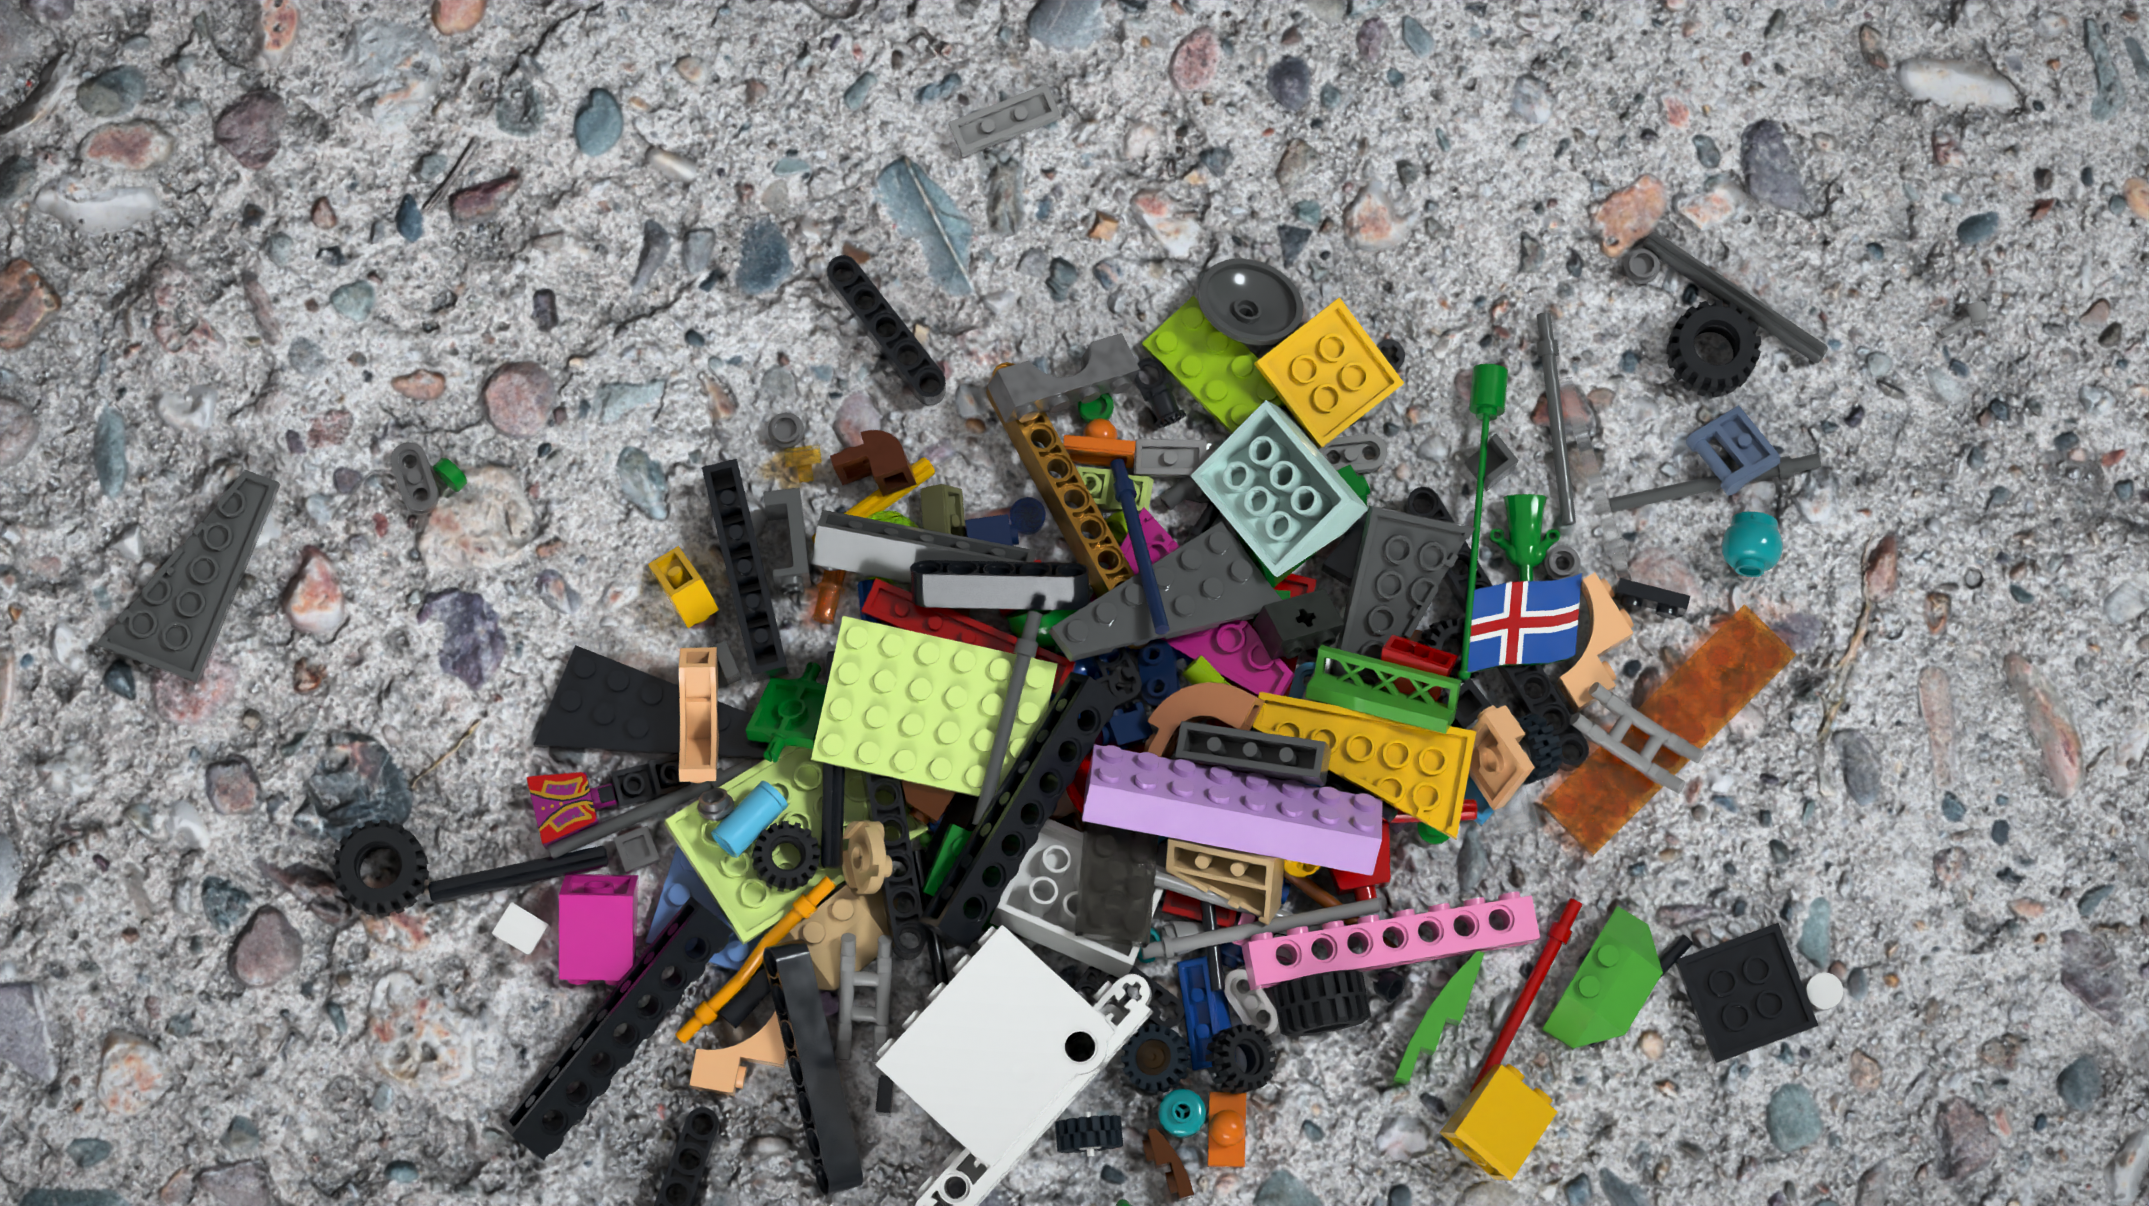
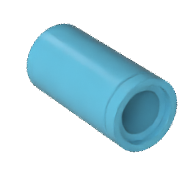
(749, 819)

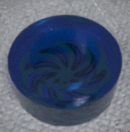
(1028, 515)

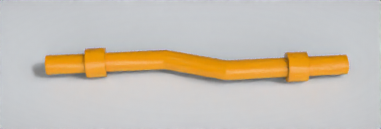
(707, 1011)

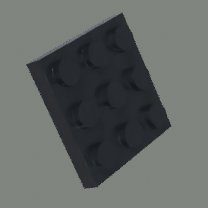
(1746, 993)

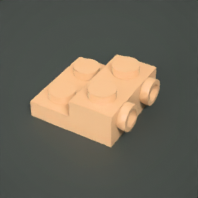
(1497, 758)

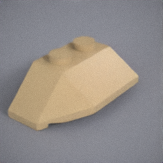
(842, 914)

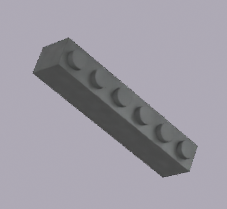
(890, 548)

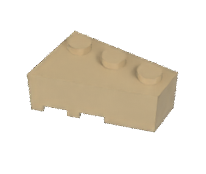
(1237, 875)

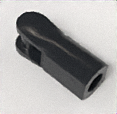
(746, 999)

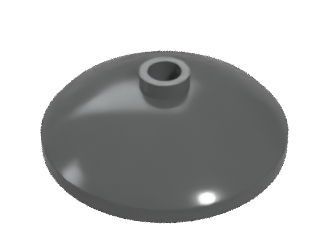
(1250, 301)

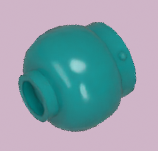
(1752, 543)

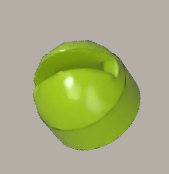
(1114, 523)

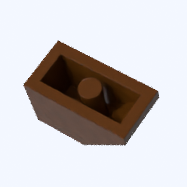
(925, 802)

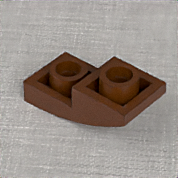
(1162, 1153)

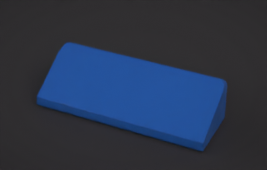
(1204, 1010)

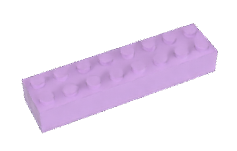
(1233, 809)

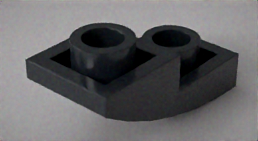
(646, 781)

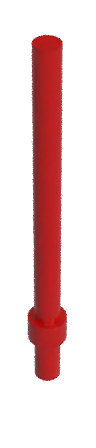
(1558, 934)

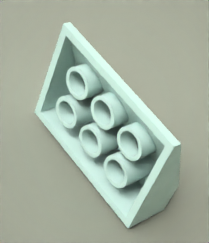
(1278, 489)

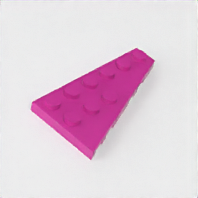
(1232, 646)

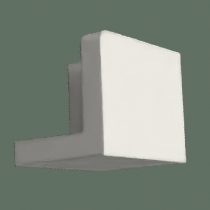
(520, 929)

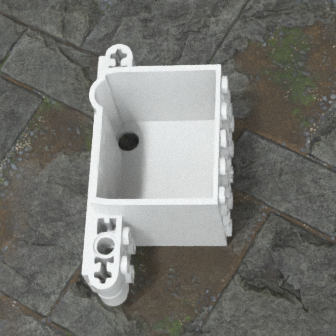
(995, 1057)

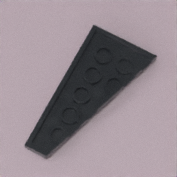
(628, 710)

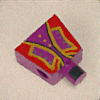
(566, 804)

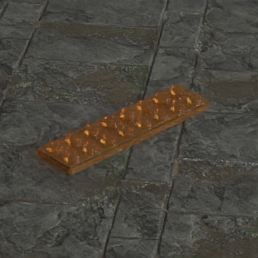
(1692, 705)

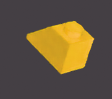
(683, 587)

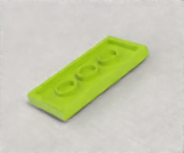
(1210, 366)

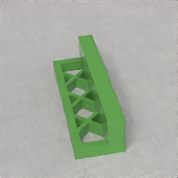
(1380, 701)

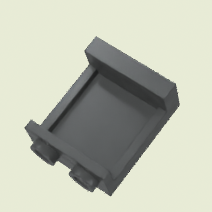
(788, 505)

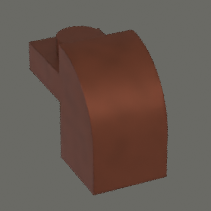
(878, 456)

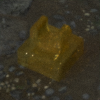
(803, 458)

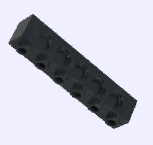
(745, 570)

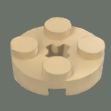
(866, 858)

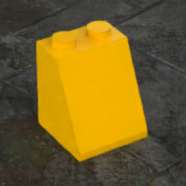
(1500, 1122)

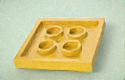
(1329, 373)

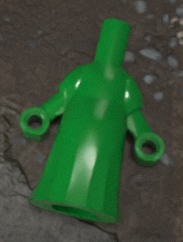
(1525, 529)

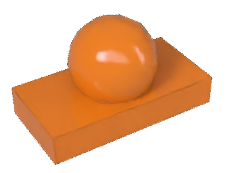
(1099, 445)
(1226, 1130)

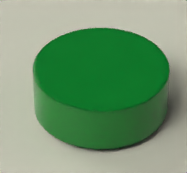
(1099, 408)
(450, 474)

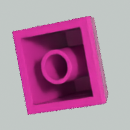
(597, 927)

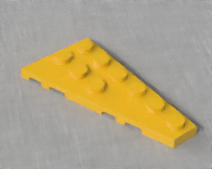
(1392, 760)

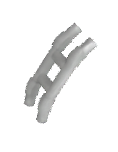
(1658, 736)
(850, 978)

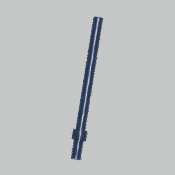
(1125, 494)

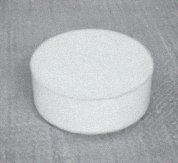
(1824, 991)

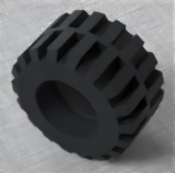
(1730, 325)
(359, 846)
(1321, 1003)

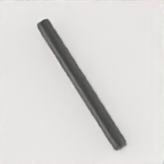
(1731, 293)

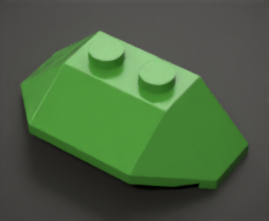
(1608, 984)

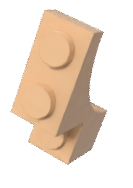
(1607, 631)
(698, 714)
(721, 1069)

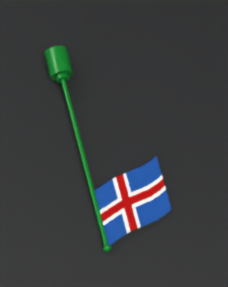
(1513, 619)

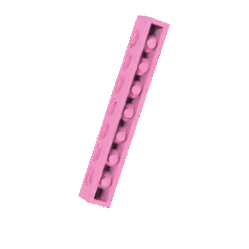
(1518, 930)

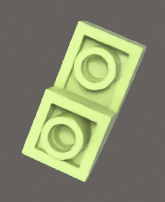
(1100, 485)

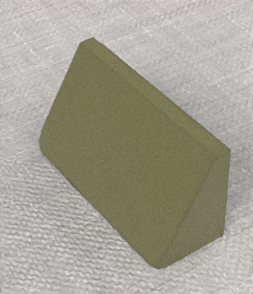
(943, 509)

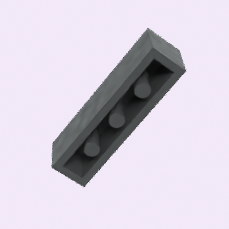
(1254, 752)

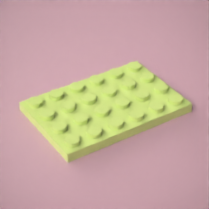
(923, 706)
(732, 881)

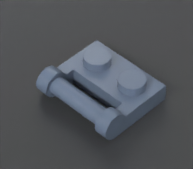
(1742, 442)

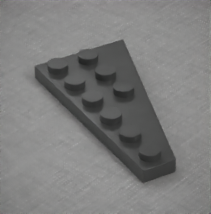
(1199, 587)

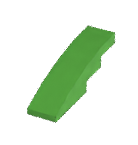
(1448, 1008)

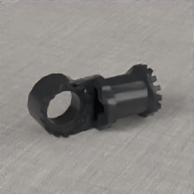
(1159, 395)

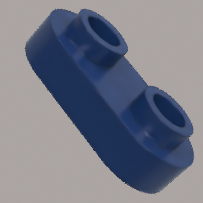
(1158, 672)

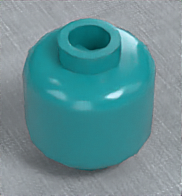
(1181, 1126)

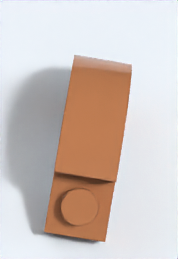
(1199, 704)

